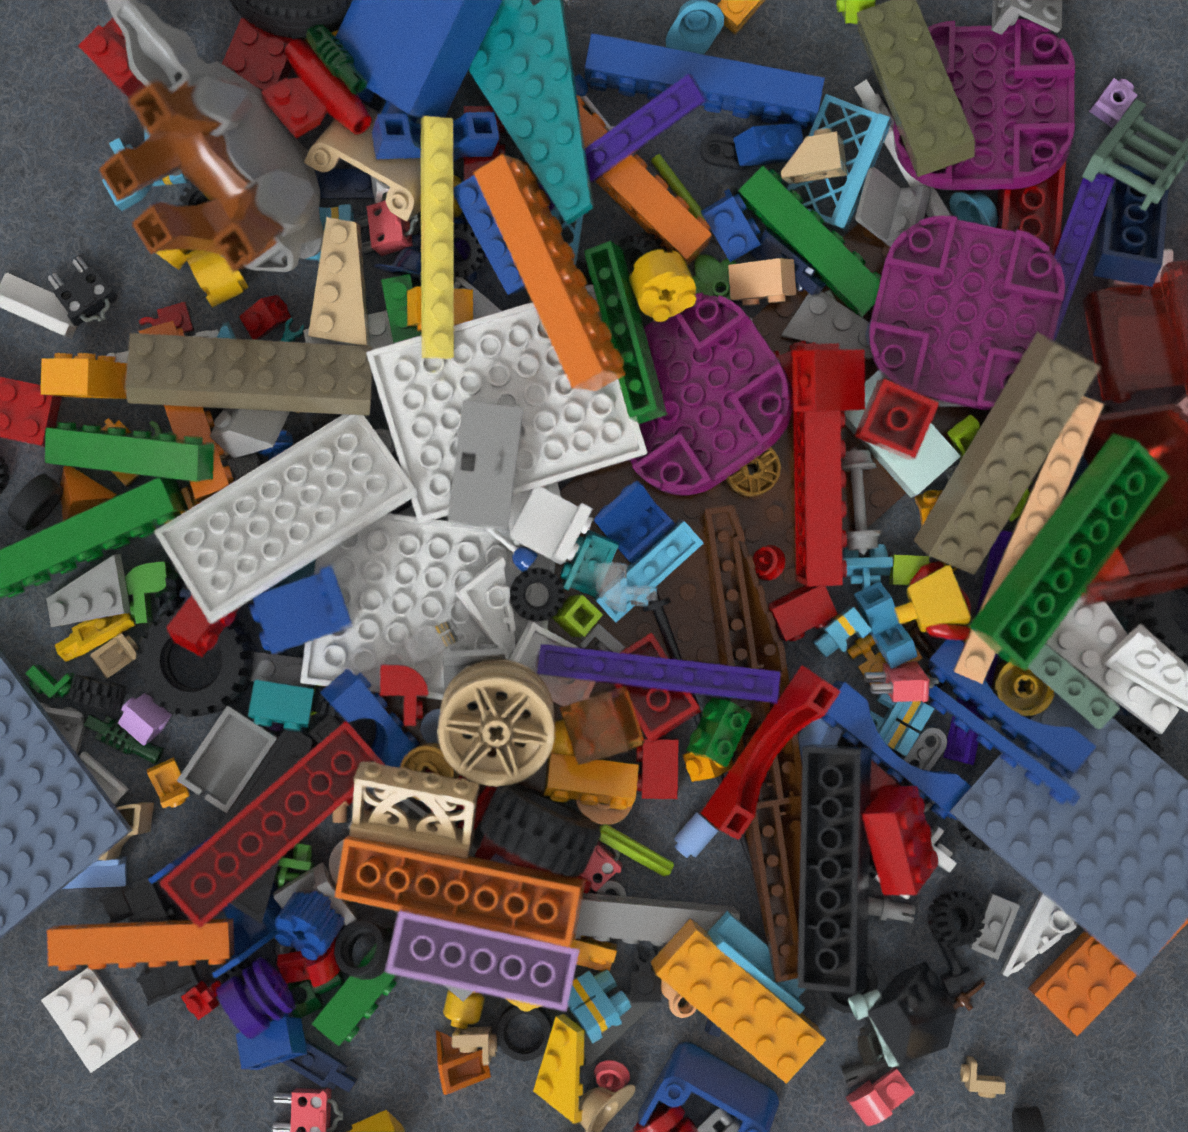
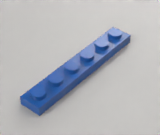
(1010, 752)

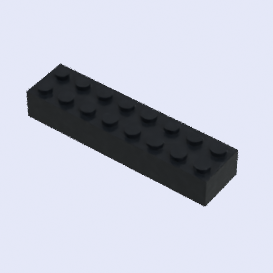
(834, 868)

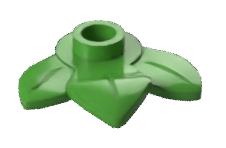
(711, 275)

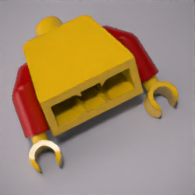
(936, 603)

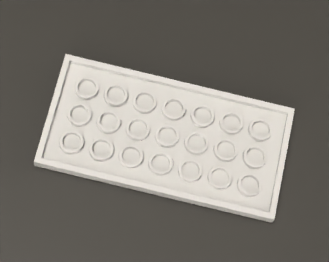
(284, 514)

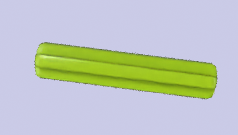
(635, 850)

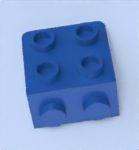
(634, 521)

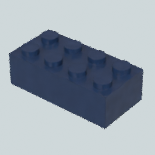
(1128, 237)

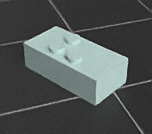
(913, 474)

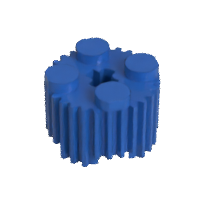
(308, 924)

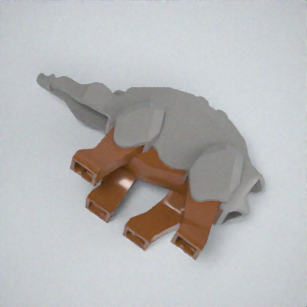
(224, 143)

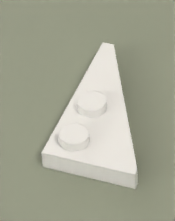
(489, 605)
(1041, 931)

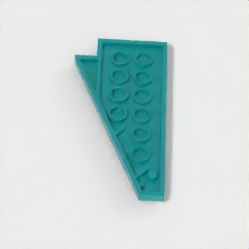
(532, 88)

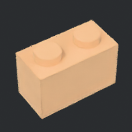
(762, 280)

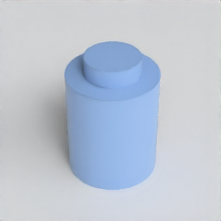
(694, 836)

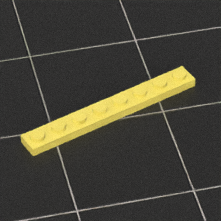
(437, 238)

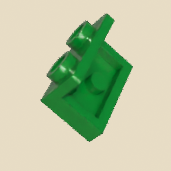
(719, 731)

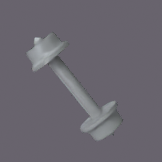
(861, 539)

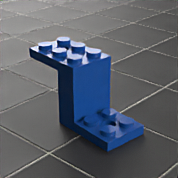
(300, 612)

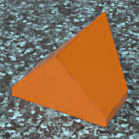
(80, 493)
(458, 1068)

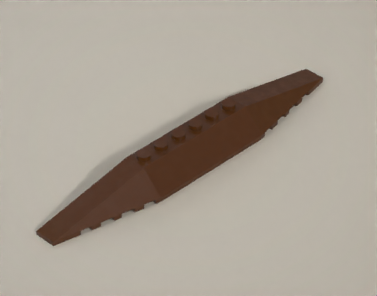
(751, 641)

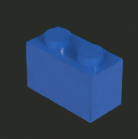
(768, 144)
(274, 1045)

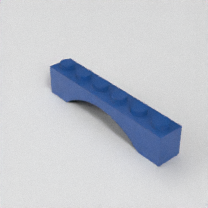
(853, 717)
(1059, 746)

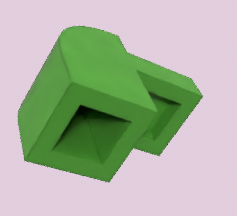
(141, 583)

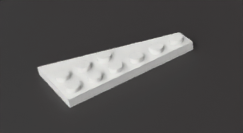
(1085, 640)

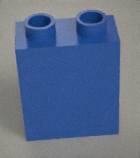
(415, 50)

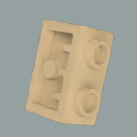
(469, 1039)

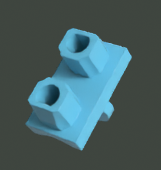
(870, 569)

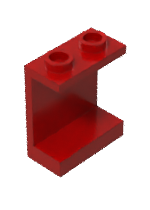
(828, 380)

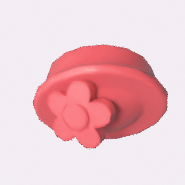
(611, 1075)

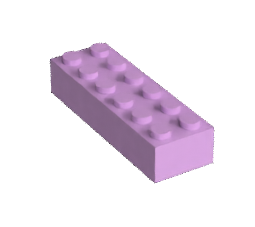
(482, 960)

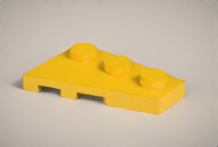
(560, 1068)

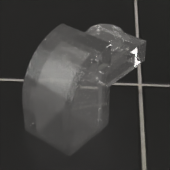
(612, 587)

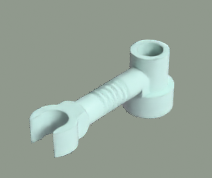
(860, 1005)

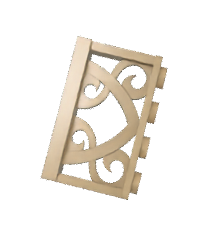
(399, 830)

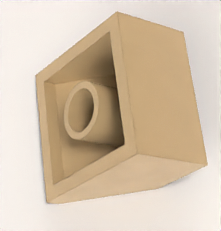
(817, 158)

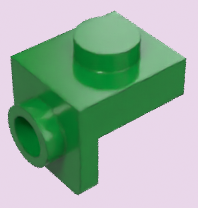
(43, 682)

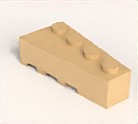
(340, 289)

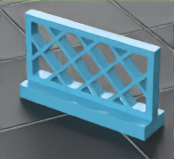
(864, 160)

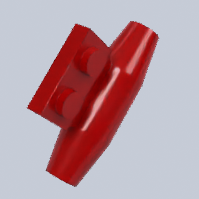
(307, 99)

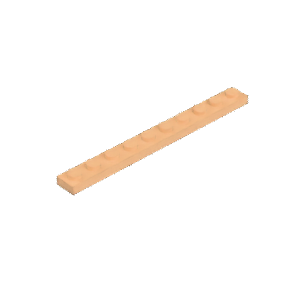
(1039, 507)

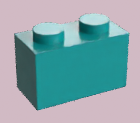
(281, 704)

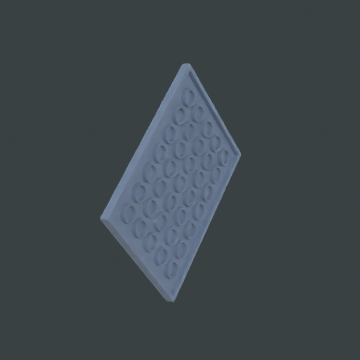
(50, 806)
(1111, 857)

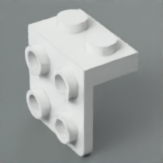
(551, 525)

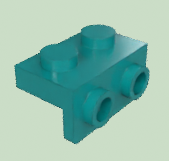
(580, 572)

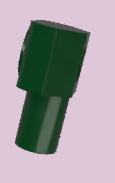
(313, 1000)

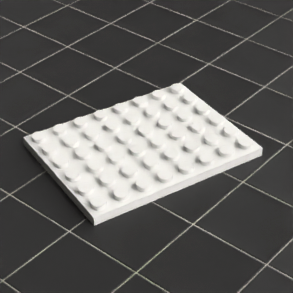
(506, 363)
(402, 581)

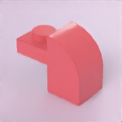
(877, 1100)

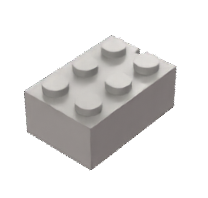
(227, 758)

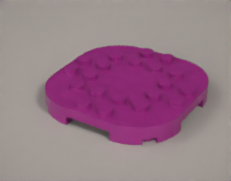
(1015, 102)
(962, 308)
(720, 394)

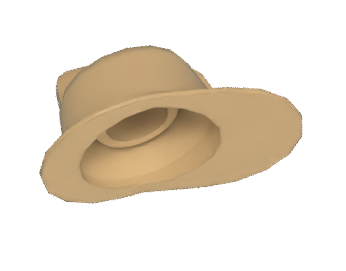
(601, 1105)

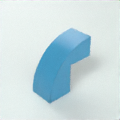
(890, 636)

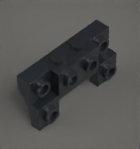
(146, 904)

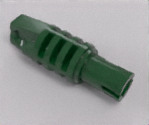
(335, 57)
(118, 738)

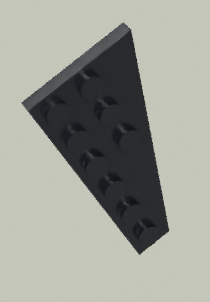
(282, 757)

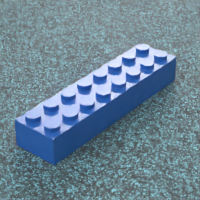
(725, 83)

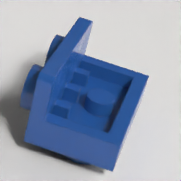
(731, 227)

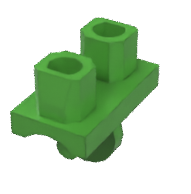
(301, 861)

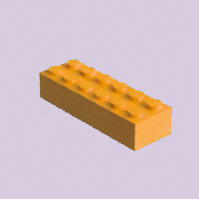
(737, 1002)

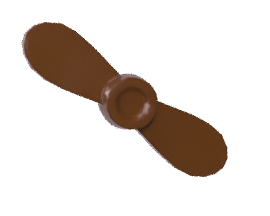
(964, 998)

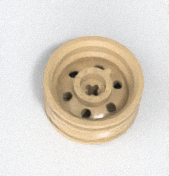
(480, 684)

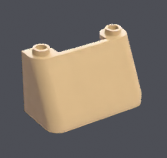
(358, 150)

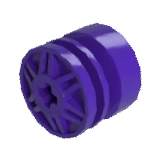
(252, 1001)

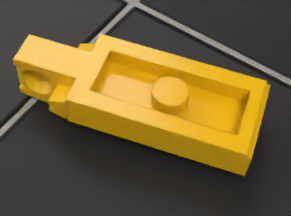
(92, 634)

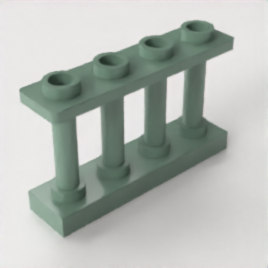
(1124, 135)
(1073, 687)

